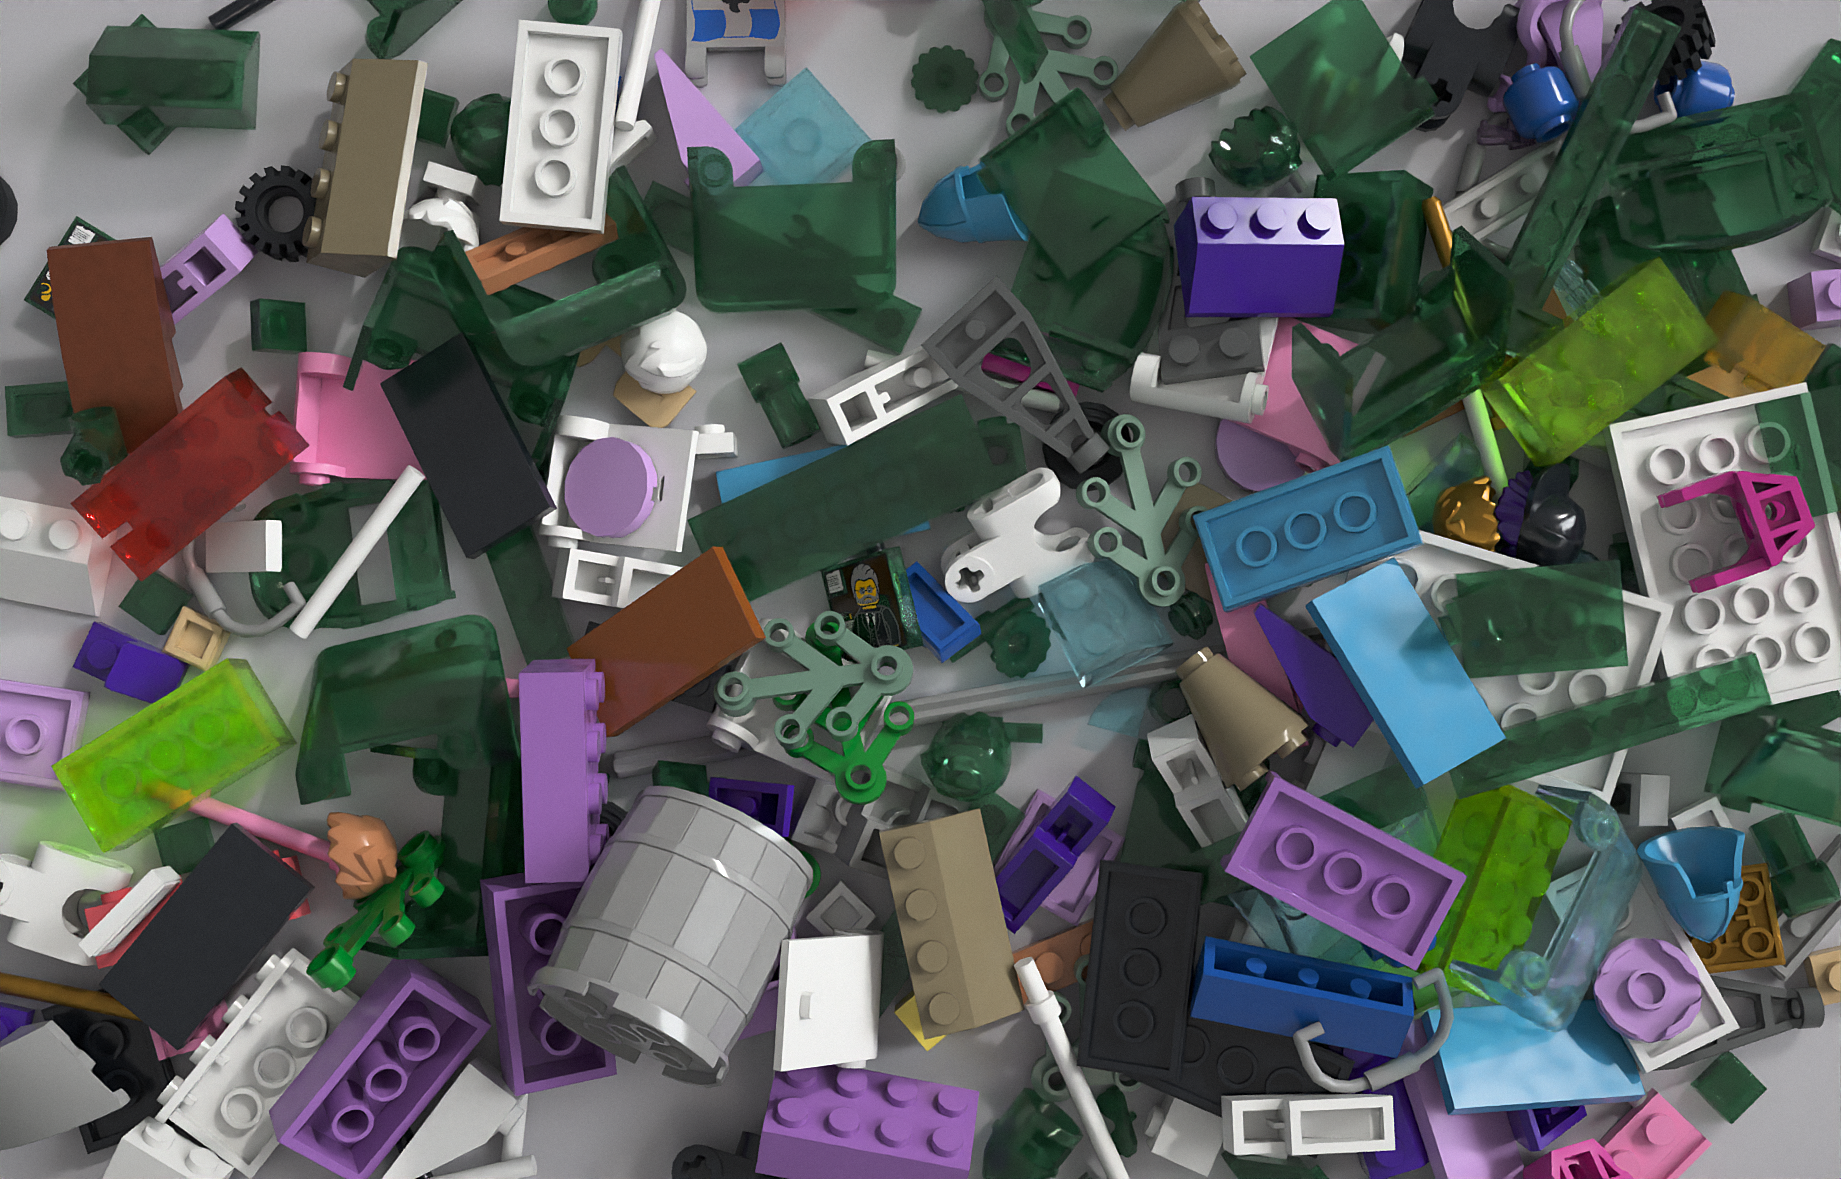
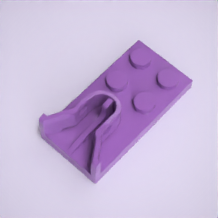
(1344, 871)

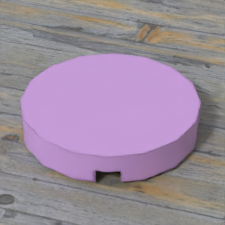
(1253, 459)
(610, 487)
(1647, 990)

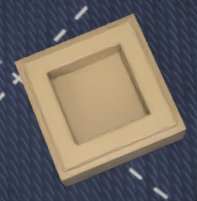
(196, 639)

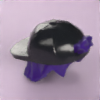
(1541, 517)

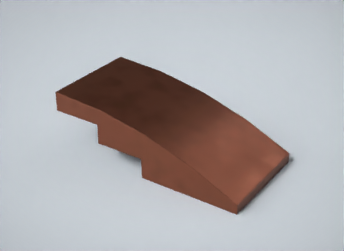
(117, 333)

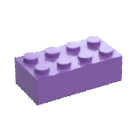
(561, 769)
(521, 935)
(379, 1069)
(865, 1126)

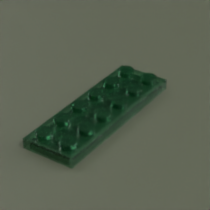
(851, 499)

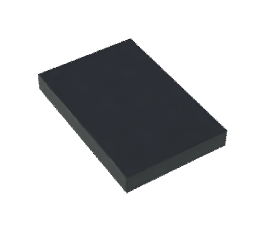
(123, 1060)

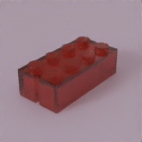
(191, 473)

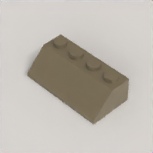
(365, 165)
(951, 923)

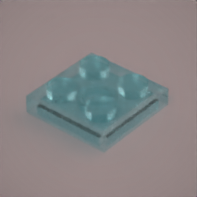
(802, 133)

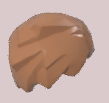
(363, 852)

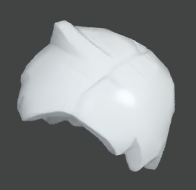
(432, 217)
(664, 353)

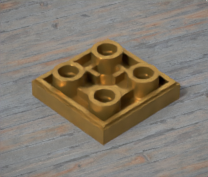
(1753, 932)

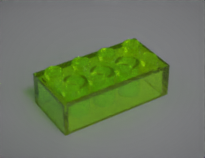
(1598, 362)
(174, 754)
(1508, 853)

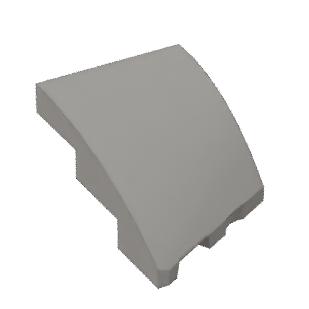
(853, 830)
(48, 1086)

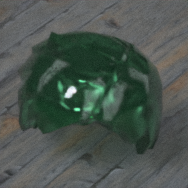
(481, 137)
(1257, 150)
(968, 757)

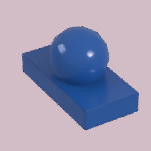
(941, 619)

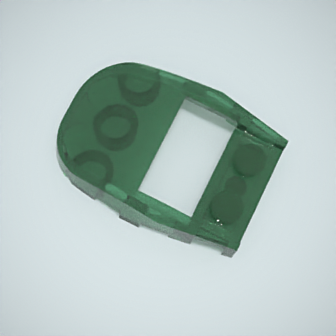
(319, 532)

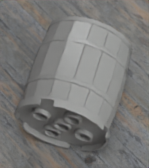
(675, 934)

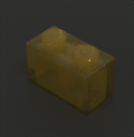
(1759, 344)

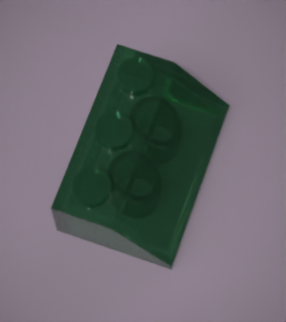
(175, 77)
(1381, 249)

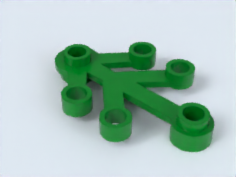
(854, 755)
(419, 860)

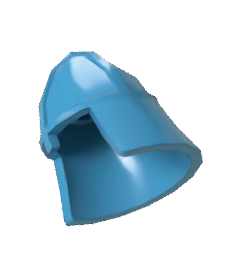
(965, 211)
(1697, 876)

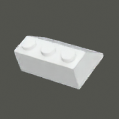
(52, 557)

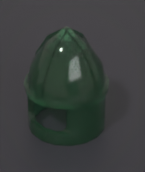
(1030, 1140)

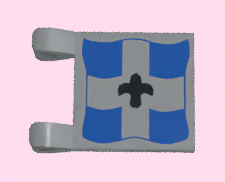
(735, 27)

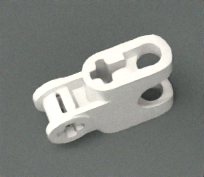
(1007, 546)
(46, 893)

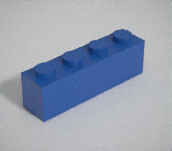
(1291, 991)

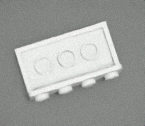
(254, 1062)

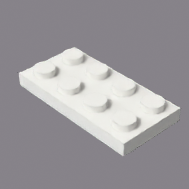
(561, 126)
(1649, 918)

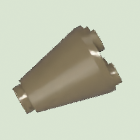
(1174, 69)
(1238, 718)

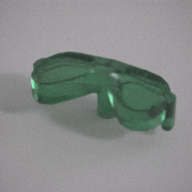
(1114, 1106)

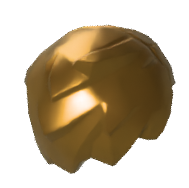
(1467, 514)

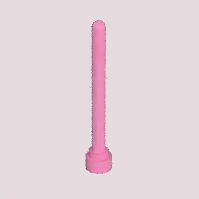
(266, 829)

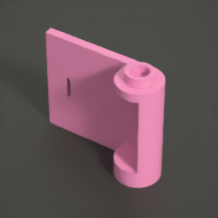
(1286, 414)
(346, 429)

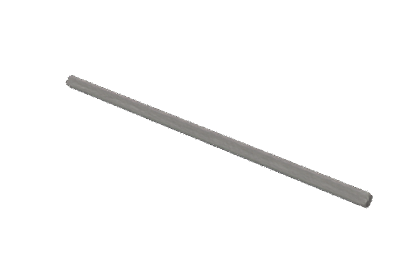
(945, 706)

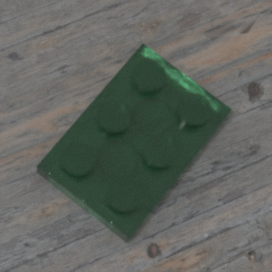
(1570, 617)

